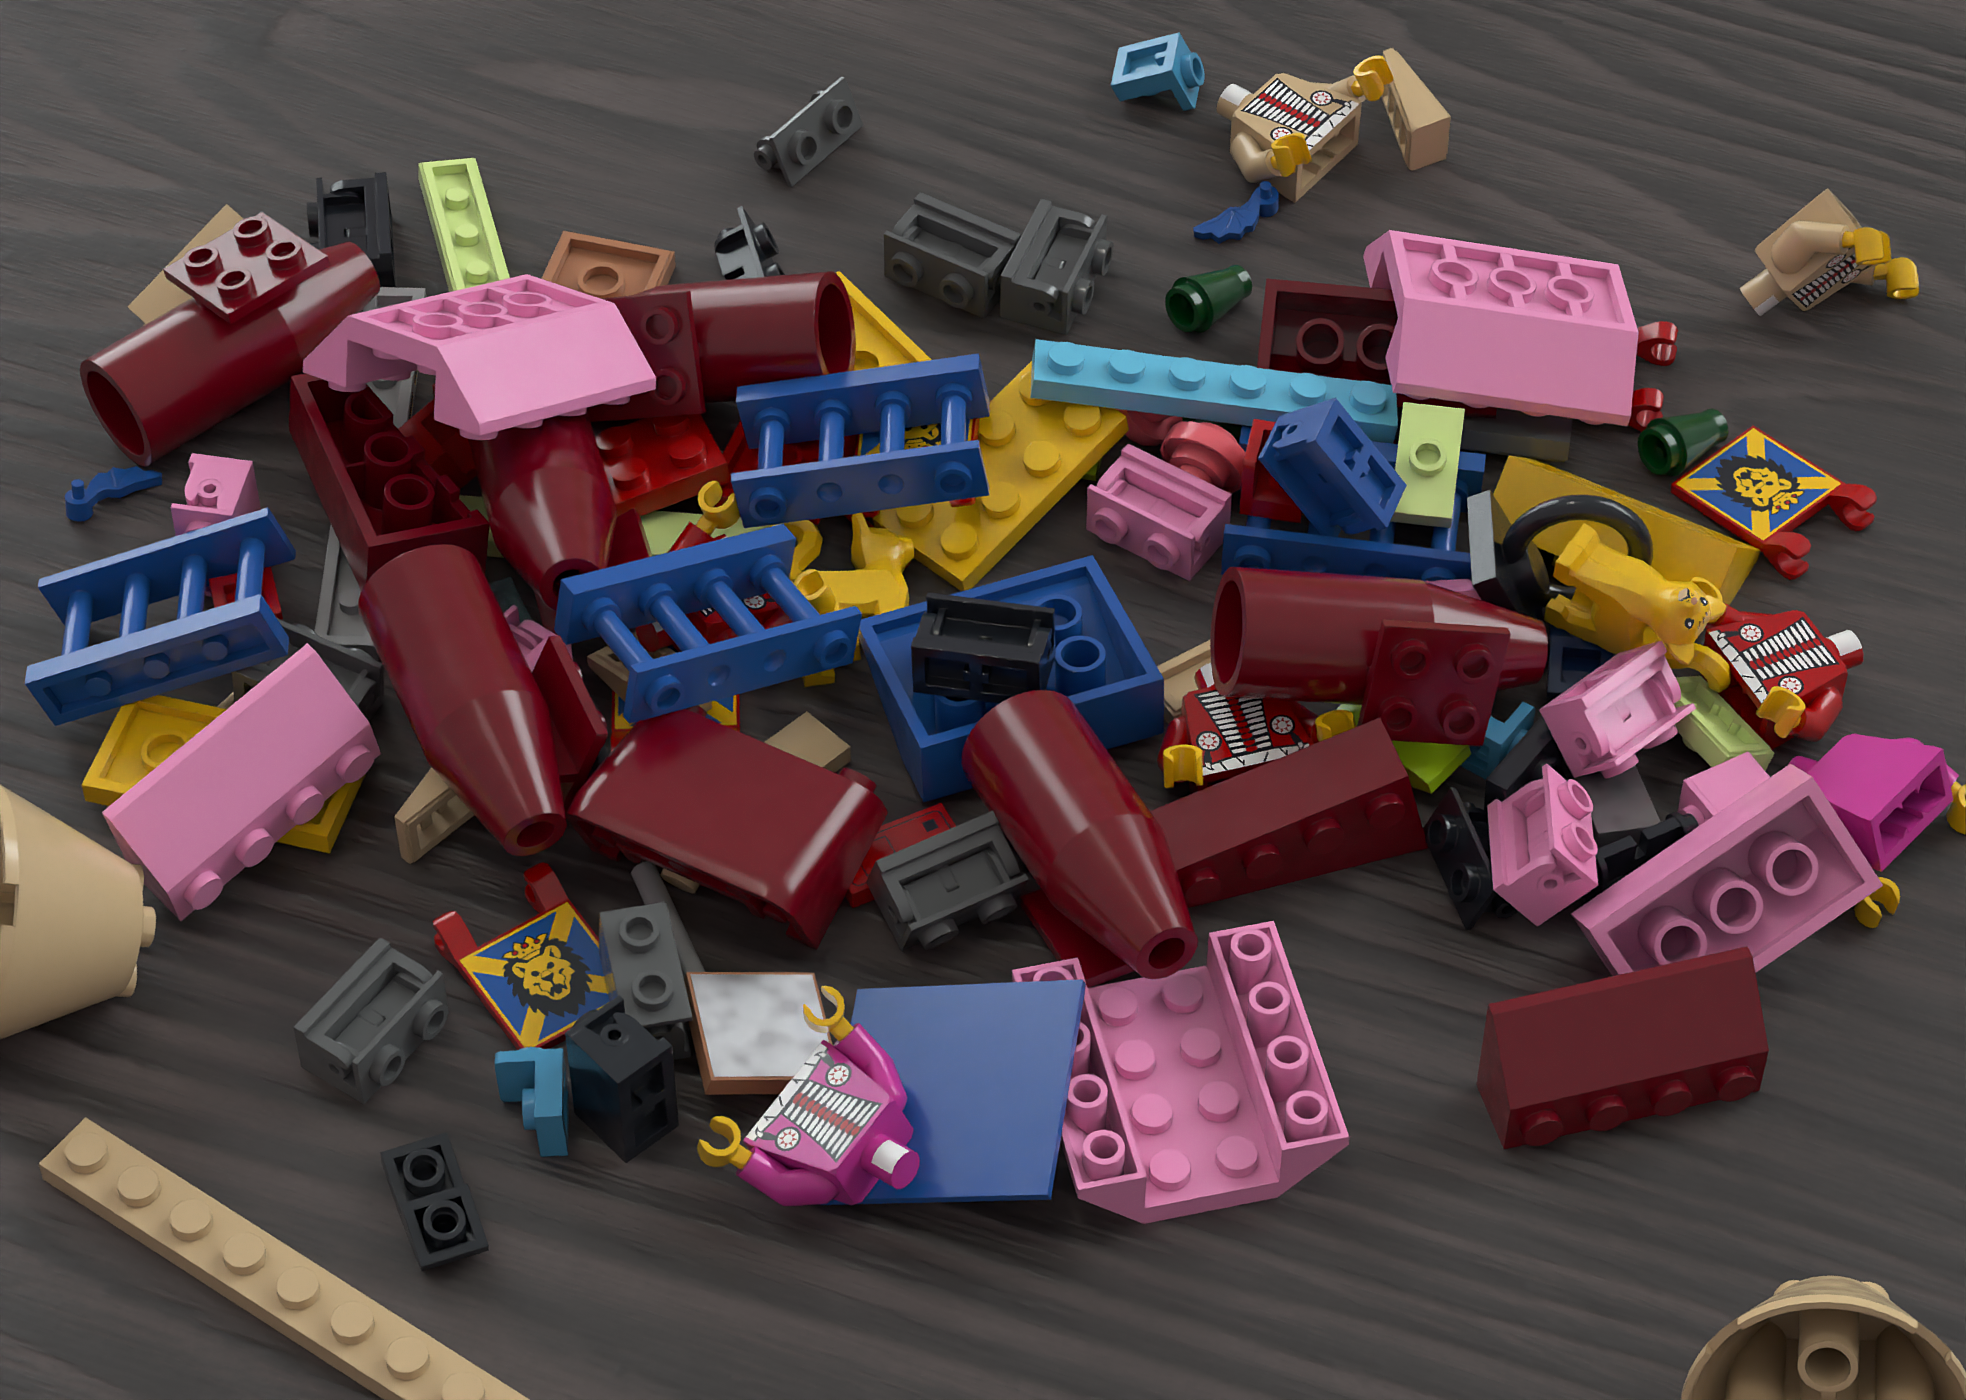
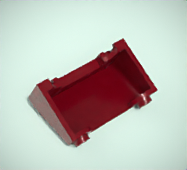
(732, 817)

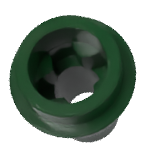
(1204, 298)
(1678, 441)

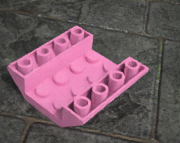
(1507, 327)
(497, 351)
(1196, 1084)

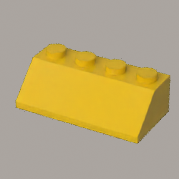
(1679, 546)

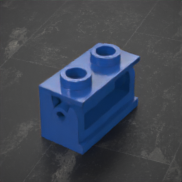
(1332, 470)

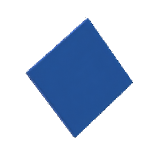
(981, 1084)

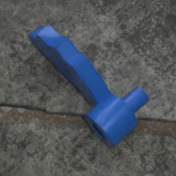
(1238, 220)
(113, 484)

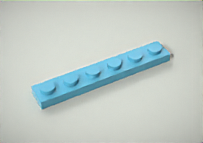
(1200, 387)

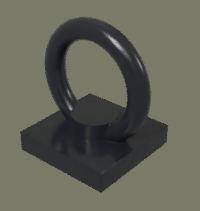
(1507, 562)

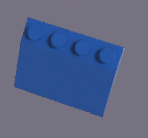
(1095, 665)

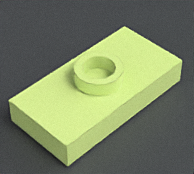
(1428, 463)
(1715, 727)

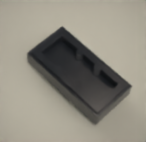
(1523, 763)

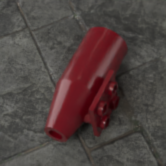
(251, 322)
(733, 335)
(554, 506)
(1385, 643)
(489, 726)
(1084, 839)

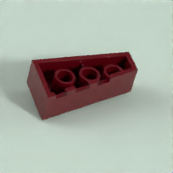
(376, 479)
(1295, 818)

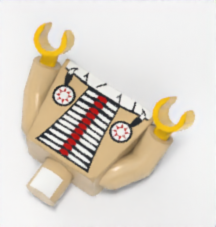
(1299, 128)
(1822, 253)

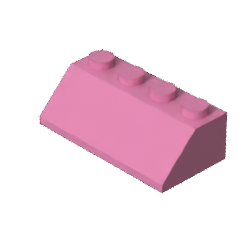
(243, 783)
(1746, 877)

